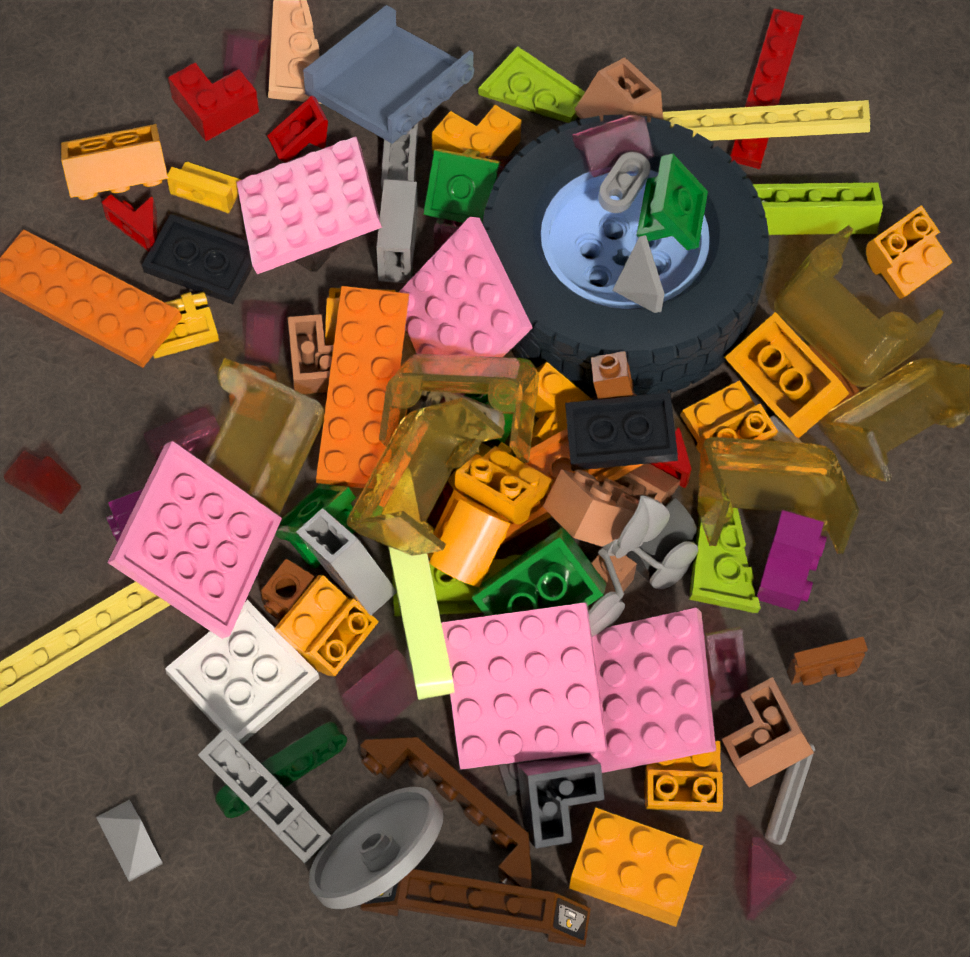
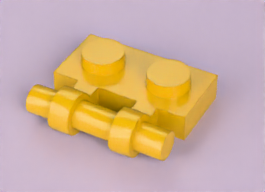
(194, 328)

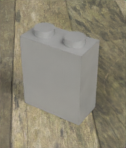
(398, 231)
(346, 561)

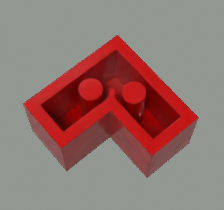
(216, 105)

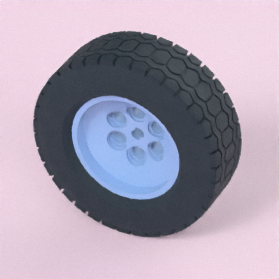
(549, 219)

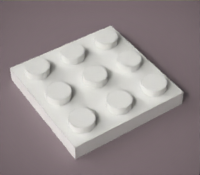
(242, 677)

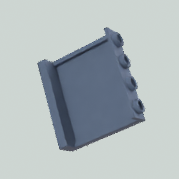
(385, 76)

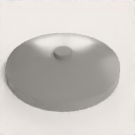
(376, 848)

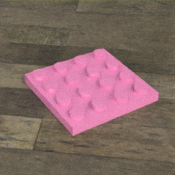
(307, 205)
(464, 300)
(195, 540)
(524, 686)
(654, 690)

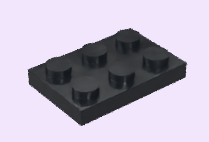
(200, 259)
(621, 431)

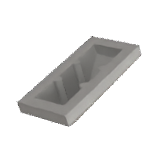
(640, 278)
(129, 840)

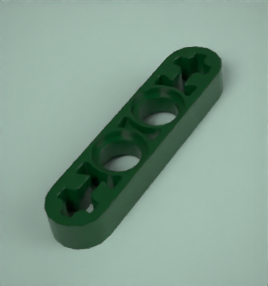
(291, 763)

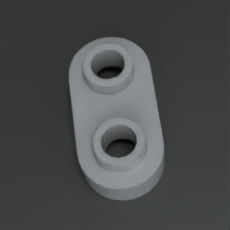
(623, 185)

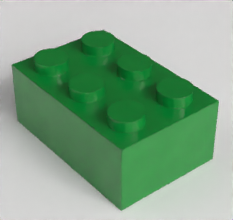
(541, 578)

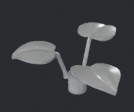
(644, 526)

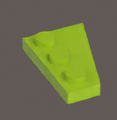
(532, 87)
(722, 570)

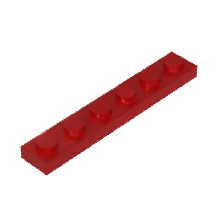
(769, 79)

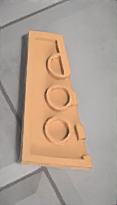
(291, 49)

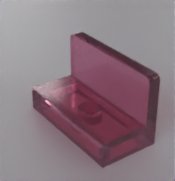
(611, 140)
(191, 432)
(381, 694)

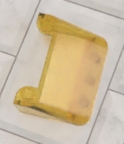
(263, 434)

